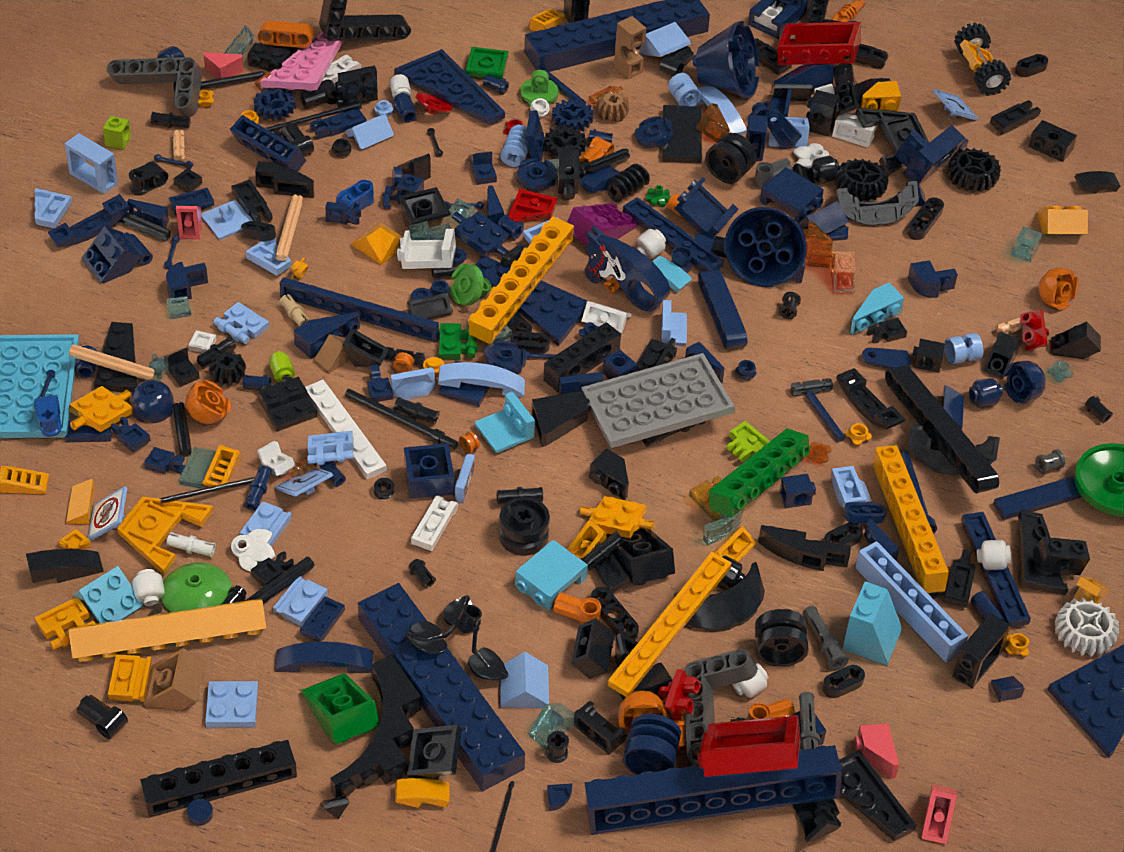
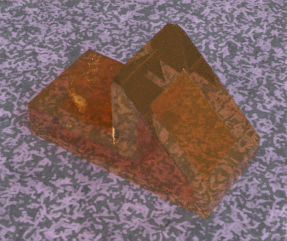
(713, 123)

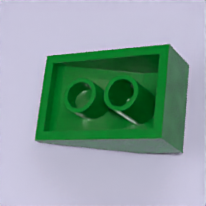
(341, 708)

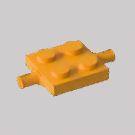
(100, 409)
(618, 516)

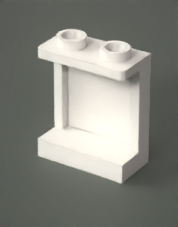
(427, 253)

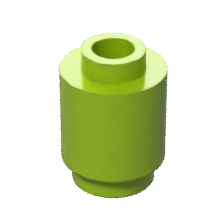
(281, 366)

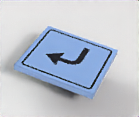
(955, 105)
(305, 483)

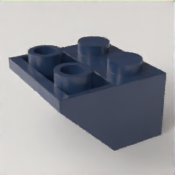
(111, 255)

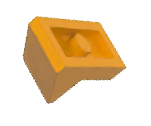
(1090, 589)

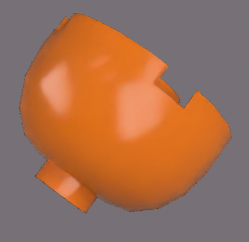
(1058, 287)
(207, 403)
(637, 704)

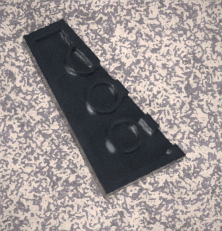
(1031, 530)
(872, 797)

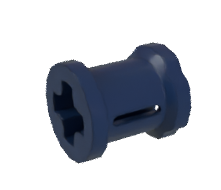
(511, 227)

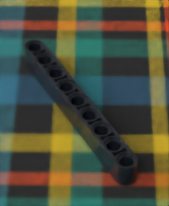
(942, 429)

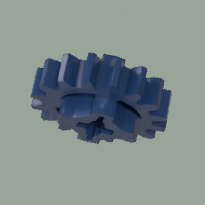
(274, 103)
(572, 114)

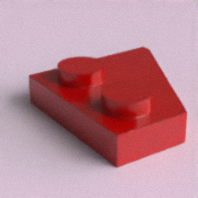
(532, 206)

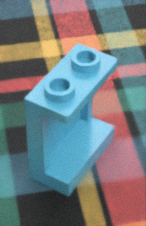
(549, 574)

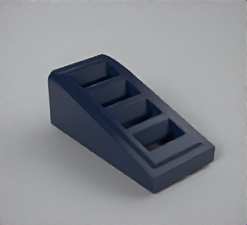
(494, 206)
(152, 212)
(699, 348)
(874, 533)

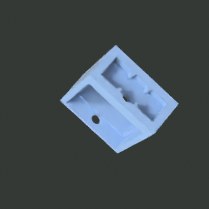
(103, 175)

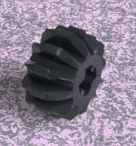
(227, 368)

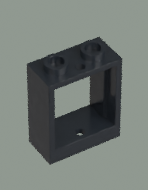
(981, 650)

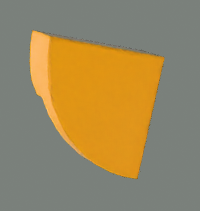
(74, 540)

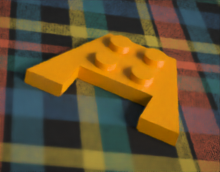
(151, 524)

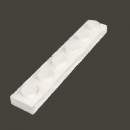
(339, 421)

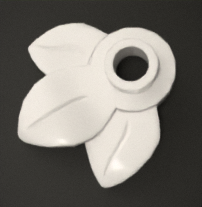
(808, 154)
(255, 550)

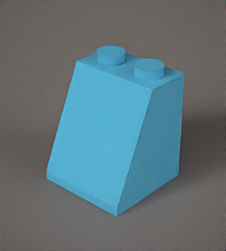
(873, 625)

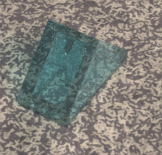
(552, 718)

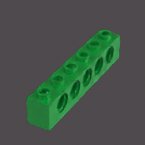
(758, 472)

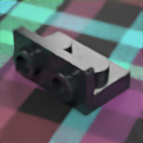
(657, 354)

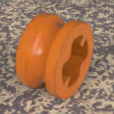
(403, 362)
(469, 442)

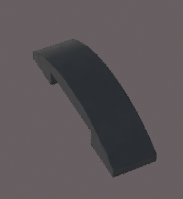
(866, 402)

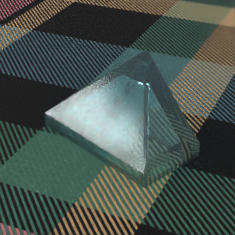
(241, 42)

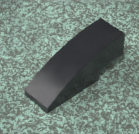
(283, 180)
(63, 564)

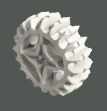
(1092, 629)

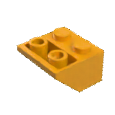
(882, 97)
(1067, 221)

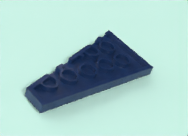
(449, 82)
(547, 305)

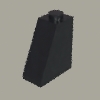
(559, 415)

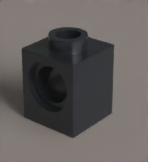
(928, 355)

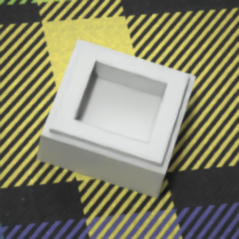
(201, 341)

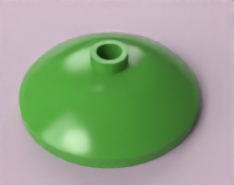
(195, 587)

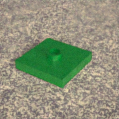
(487, 62)

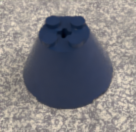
(729, 61)
(776, 246)

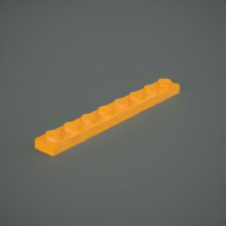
(669, 624)

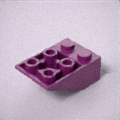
(604, 217)

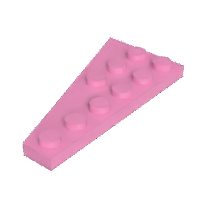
(306, 67)

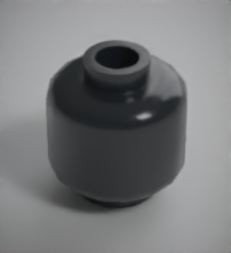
(824, 169)
(733, 576)

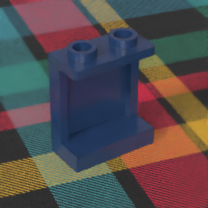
(793, 193)
(703, 209)

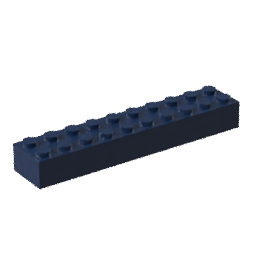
(596, 36)
(445, 689)
(689, 795)

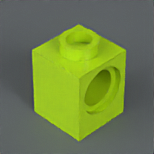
(117, 132)

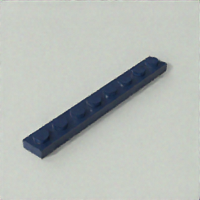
(368, 311)

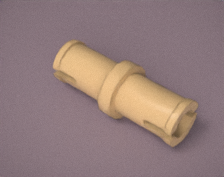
(294, 310)

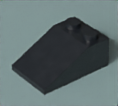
(645, 557)

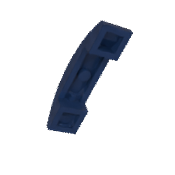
(91, 226)
(324, 655)

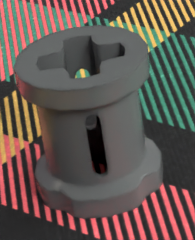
(1050, 461)

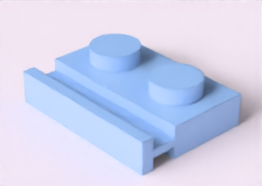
(268, 518)
(300, 601)

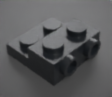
(269, 56)
(357, 86)
(286, 403)
(434, 752)

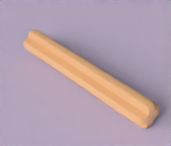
(111, 362)

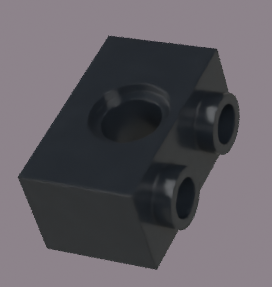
(822, 112)
(1052, 140)
(1061, 556)

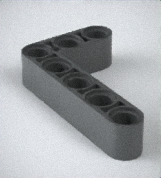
(142, 71)
(712, 674)

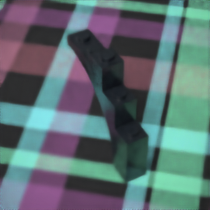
(394, 733)

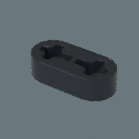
(1031, 65)
(258, 231)
(530, 341)
(841, 534)
(843, 681)

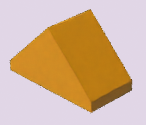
(587, 539)

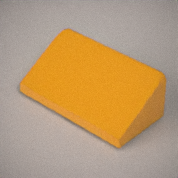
(81, 503)
(736, 544)

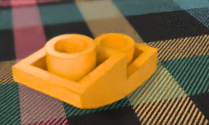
(418, 790)

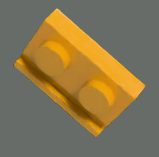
(129, 678)

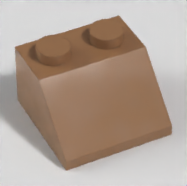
(175, 681)

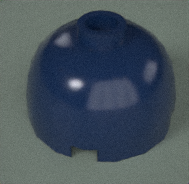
(1024, 381)
(152, 401)

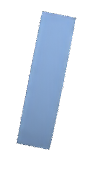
(712, 95)
(483, 375)

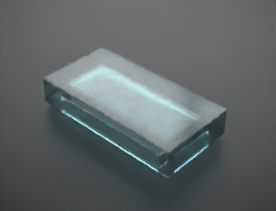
(196, 467)

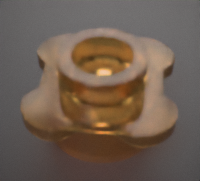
(819, 453)

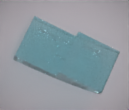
(424, 232)
(719, 529)

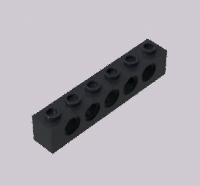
(211, 787)

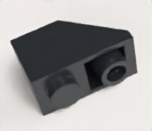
(1076, 342)
(1002, 354)
(611, 473)

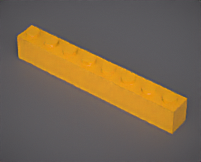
(167, 628)

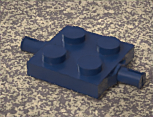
(481, 233)

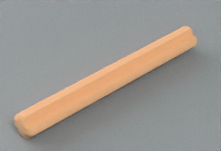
(289, 228)

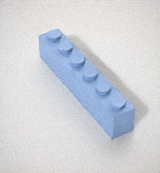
(912, 601)

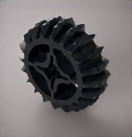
(973, 169)
(862, 179)

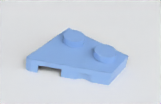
(265, 256)

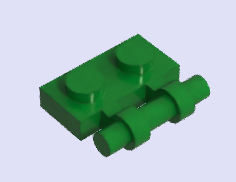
(450, 342)

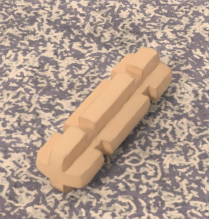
(178, 145)
(1010, 326)

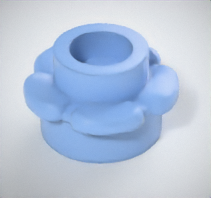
(383, 107)

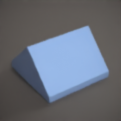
(664, 41)
(526, 684)

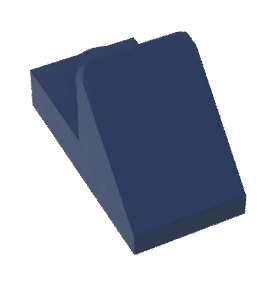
(482, 167)

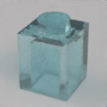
(1026, 244)

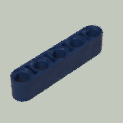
(722, 309)

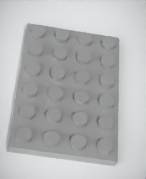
(657, 400)

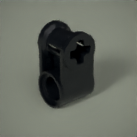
(147, 176)

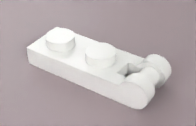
(341, 65)
(434, 523)

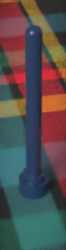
(908, 463)

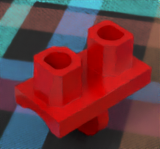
(1034, 328)
(676, 694)

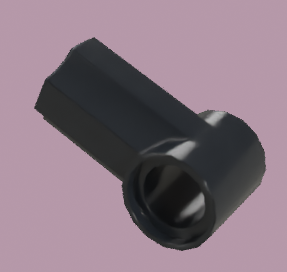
(675, 63)
(325, 93)
(294, 136)
(106, 719)

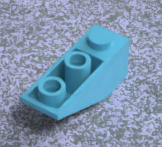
(879, 305)

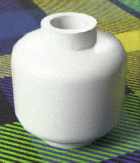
(651, 243)
(994, 555)
(148, 587)
(753, 686)

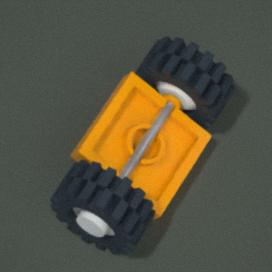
(989, 74)

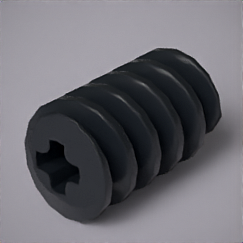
(627, 182)

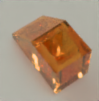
(818, 247)
(843, 271)

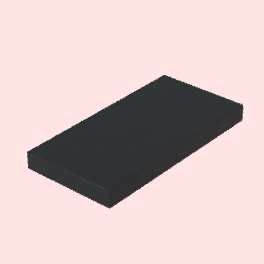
(687, 140)

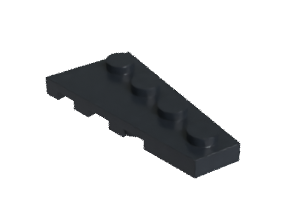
(119, 345)

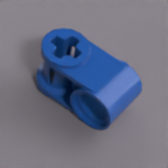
(358, 195)
(49, 415)

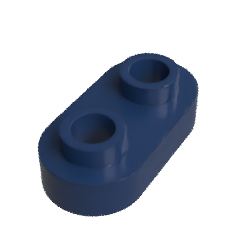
(862, 511)

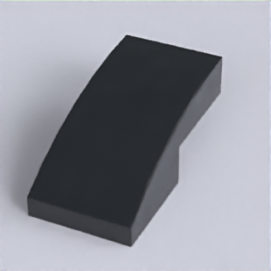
(1094, 180)

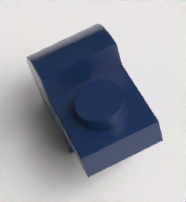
(182, 278)
(928, 281)

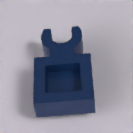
(131, 436)

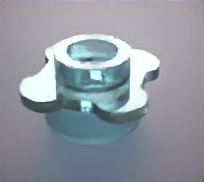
(159, 365)
(1060, 371)

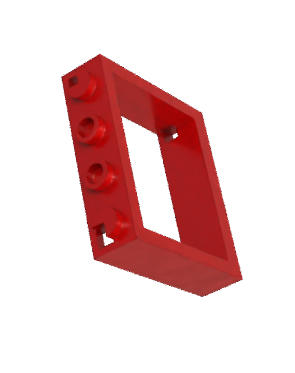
(819, 33)
(750, 746)

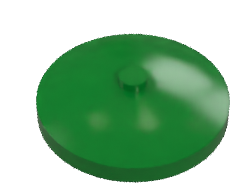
(1101, 478)

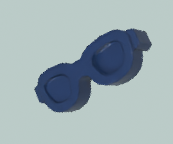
(388, 195)

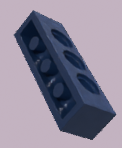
(267, 144)

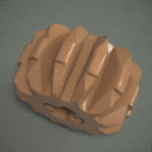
(612, 106)

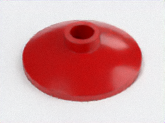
(433, 104)

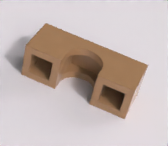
(629, 36)

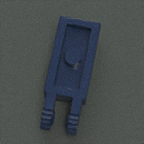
(337, 123)

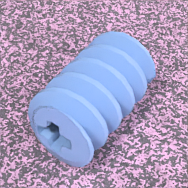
(515, 146)

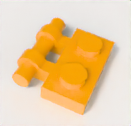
(61, 618)

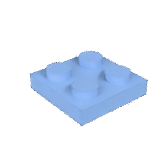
(231, 704)

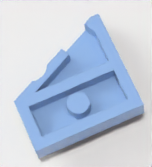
(50, 207)

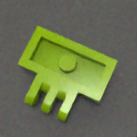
(745, 441)

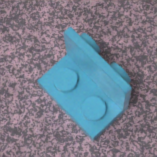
(507, 426)
(109, 597)

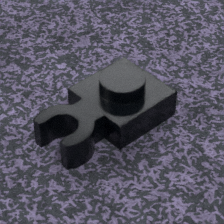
(888, 329)
(270, 570)

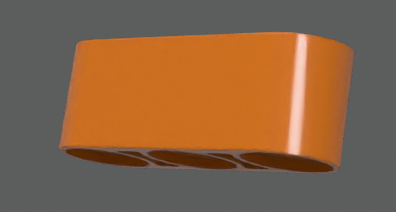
(294, 30)

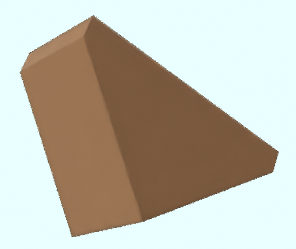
(332, 354)

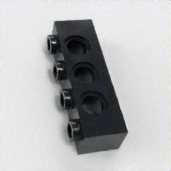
(582, 355)

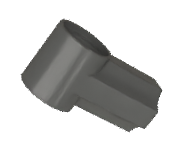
(766, 171)

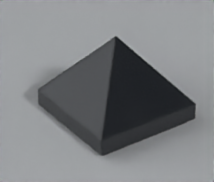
(335, 805)

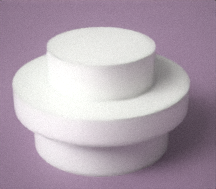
(541, 106)

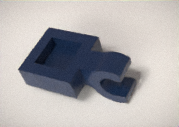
(340, 213)
(378, 387)
(163, 460)

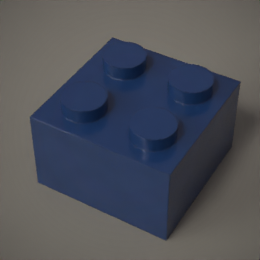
(429, 471)

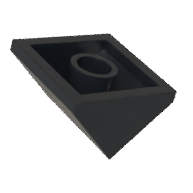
(423, 206)

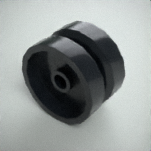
(730, 158)
(524, 526)
(781, 637)

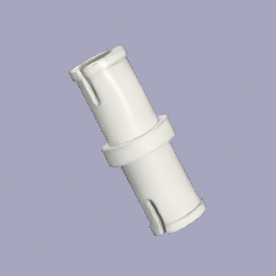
(191, 544)

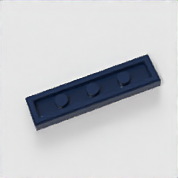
(1037, 498)

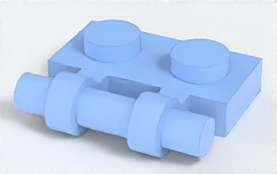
(246, 322)
(330, 447)

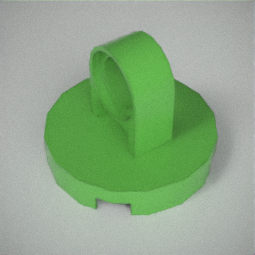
(539, 88)
(468, 284)

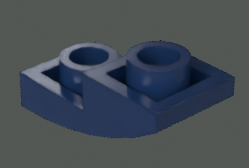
(597, 181)

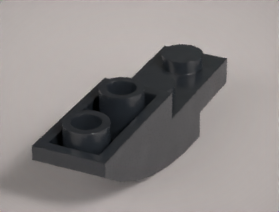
(846, 88)
(797, 549)

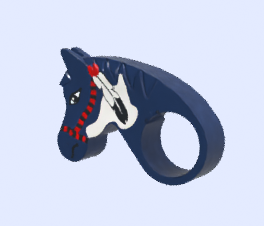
(628, 266)

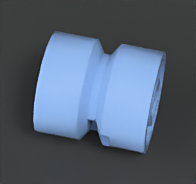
(684, 90)
(962, 349)

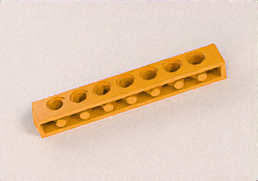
(520, 280)
(910, 519)

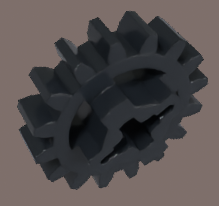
(564, 139)

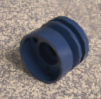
(651, 744)

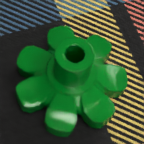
(658, 196)

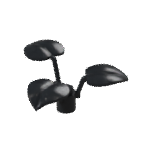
(466, 618)

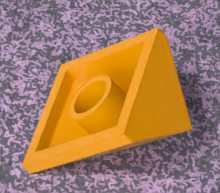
(379, 243)

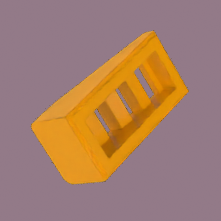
(546, 19)
(227, 453)
(10, 475)

